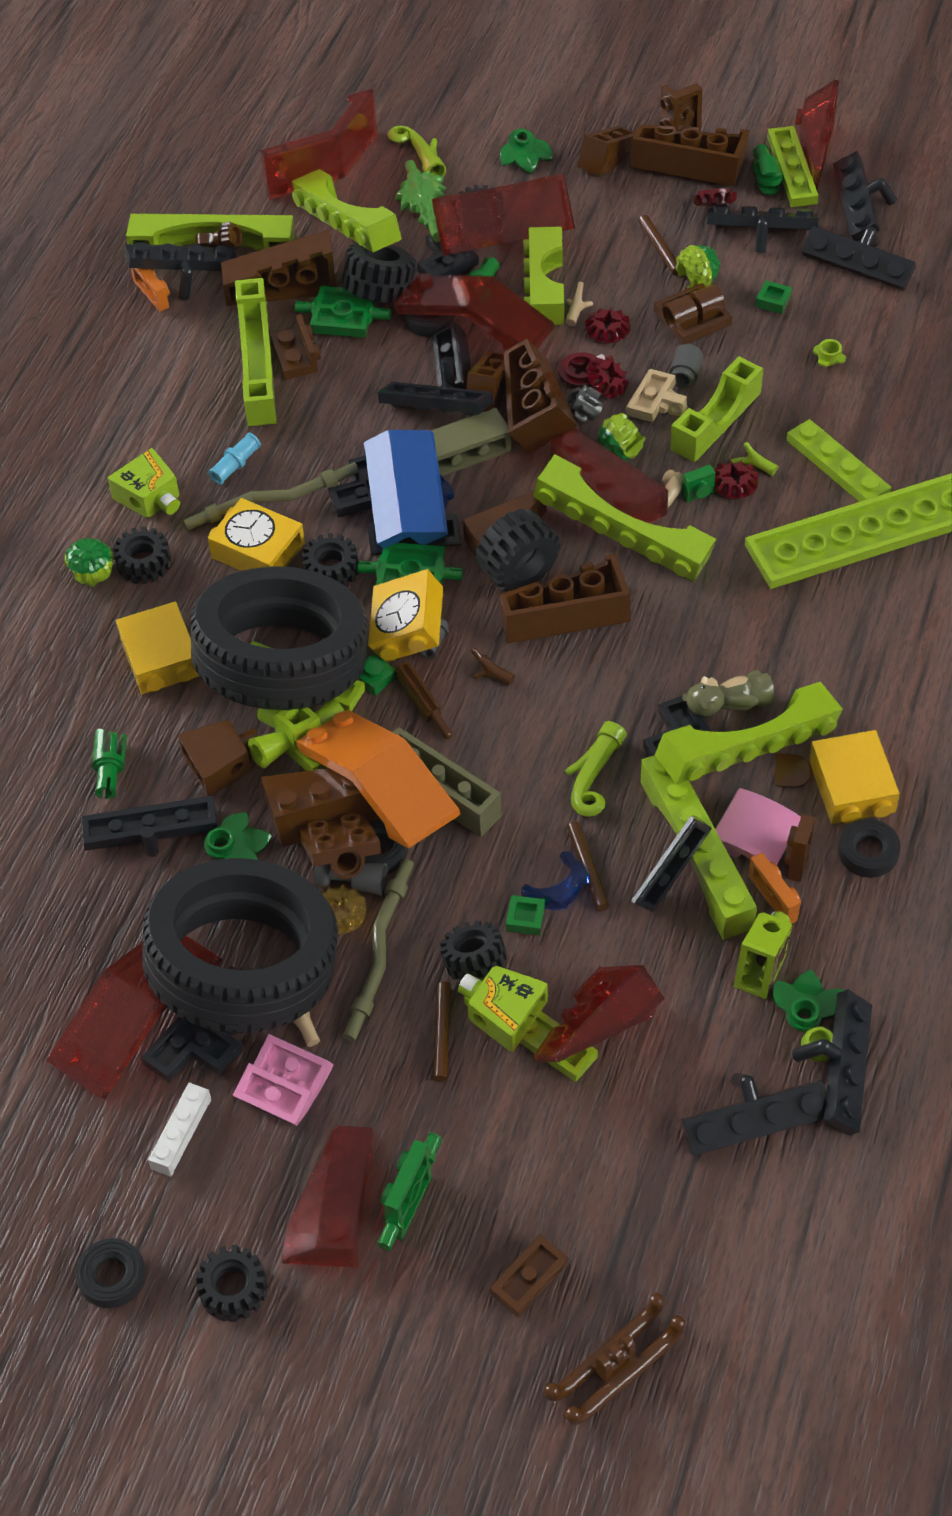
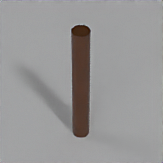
(659, 243)
(585, 858)
(441, 1038)

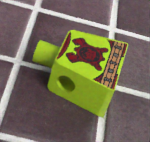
(768, 938)

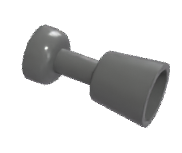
(370, 880)

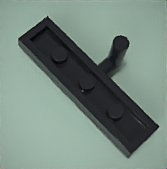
(857, 194)
(762, 220)
(859, 256)
(178, 258)
(443, 397)
(149, 824)
(847, 1061)
(754, 1115)

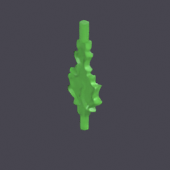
(417, 195)

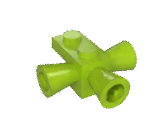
(289, 727)

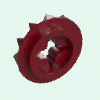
(714, 197)
(618, 328)
(573, 363)
(600, 379)
(728, 487)

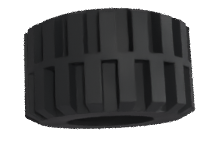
(378, 274)
(517, 550)

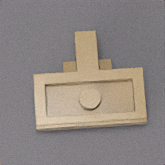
(656, 396)

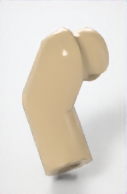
(673, 483)

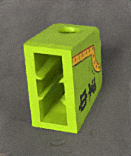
(146, 485)
(504, 1004)

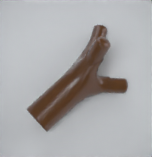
(491, 669)

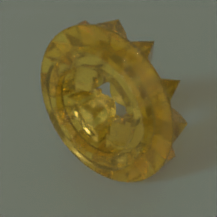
(354, 907)

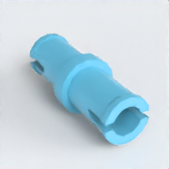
(234, 458)

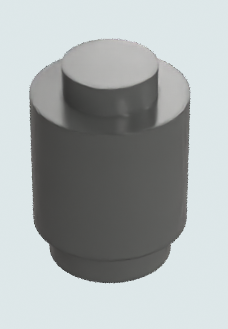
(686, 365)

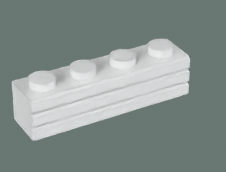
(179, 1129)

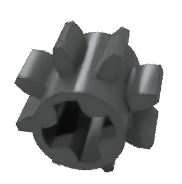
(584, 403)

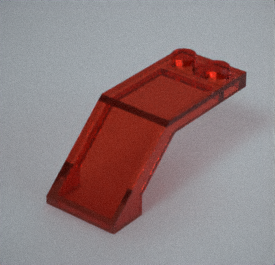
(329, 151)
(501, 213)
(480, 300)
(113, 1022)

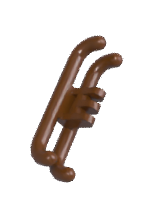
(617, 1362)

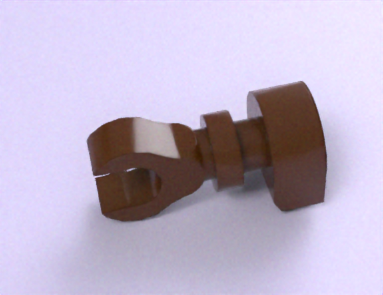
(228, 236)

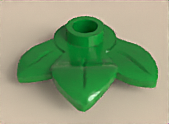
(525, 152)
(239, 839)
(807, 998)

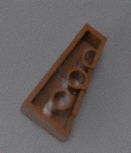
(690, 153)
(288, 269)
(534, 398)
(567, 603)
(311, 796)

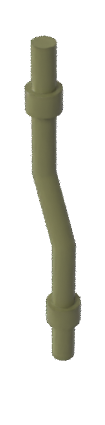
(328, 479)
(363, 1005)

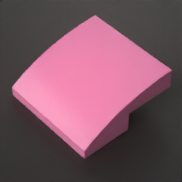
(756, 826)
(283, 1080)

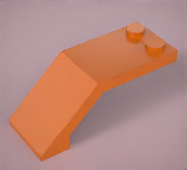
(385, 774)

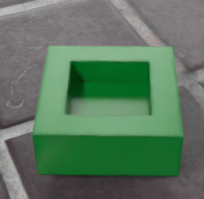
(773, 297)
(698, 483)
(376, 674)
(525, 915)

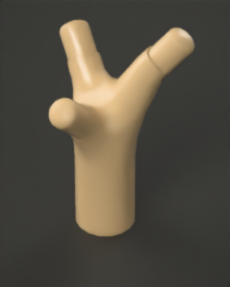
(576, 306)
(307, 1030)

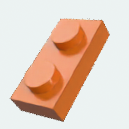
(152, 287)
(769, 882)

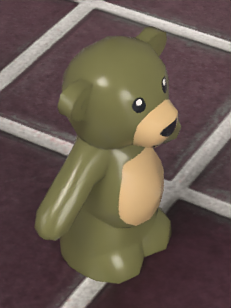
(735, 693)

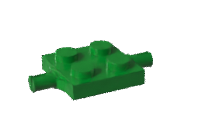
(341, 312)
(407, 559)
(406, 1193)

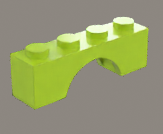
(545, 255)
(735, 392)

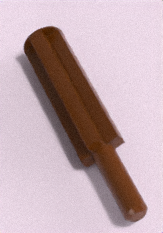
(422, 697)

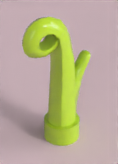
(426, 153)
(591, 763)

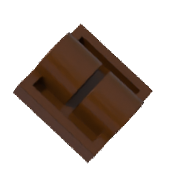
(694, 312)
(340, 843)

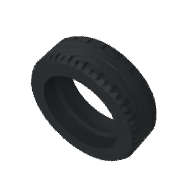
(278, 676)
(239, 998)

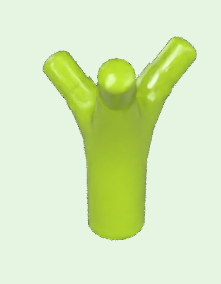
(757, 460)

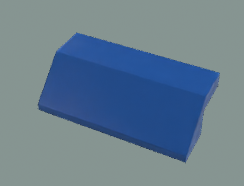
(405, 487)

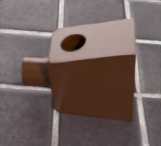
(217, 754)

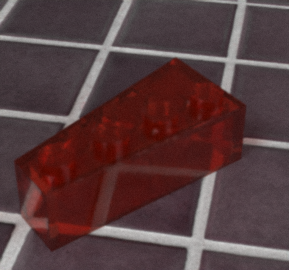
(612, 477)

